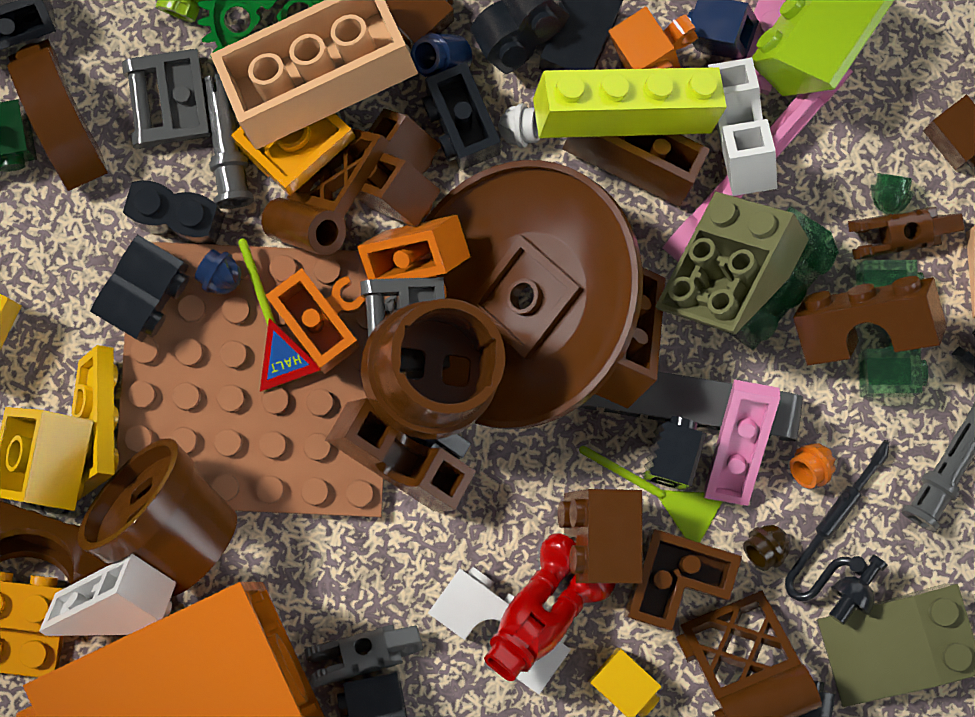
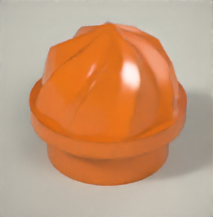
(812, 465)

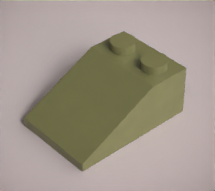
(900, 645)

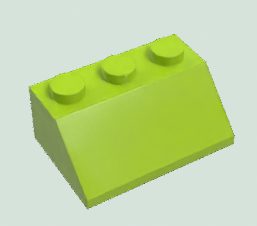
(816, 43)

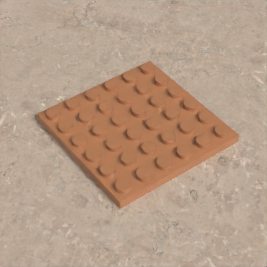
(204, 382)

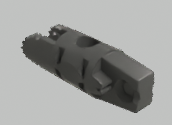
(386, 650)

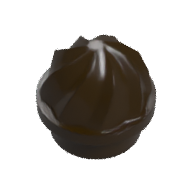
(767, 547)

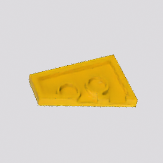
(95, 401)

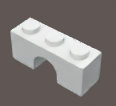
(743, 132)
(470, 601)

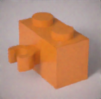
(646, 46)
(415, 251)
(317, 319)

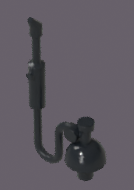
(854, 591)

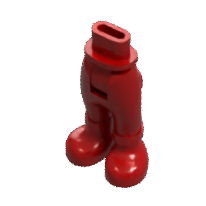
(529, 630)

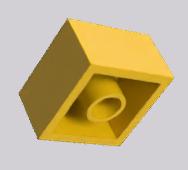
(43, 457)

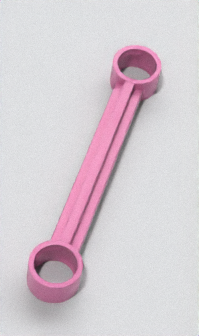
(783, 131)

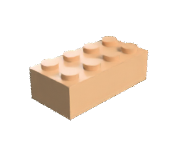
(312, 66)

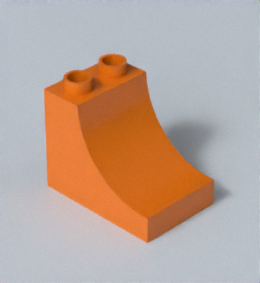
(202, 661)

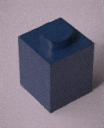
(723, 27)

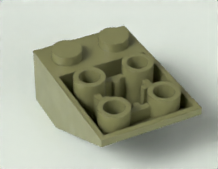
(733, 263)

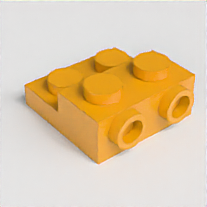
(300, 154)
(22, 612)

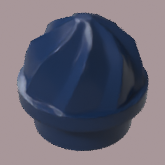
(218, 273)

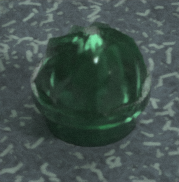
(891, 193)

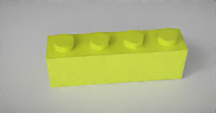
(628, 102)

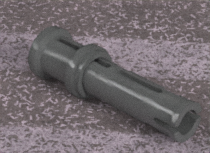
(228, 161)
(942, 483)

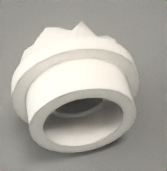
(519, 126)

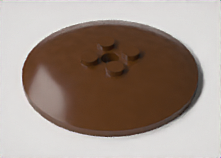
(579, 255)

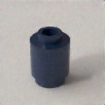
(440, 52)

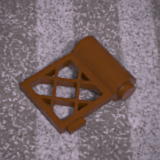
(312, 217)
(772, 690)

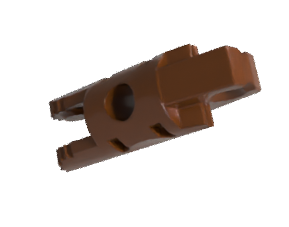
(924, 227)

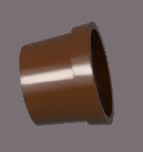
(428, 405)
(161, 515)

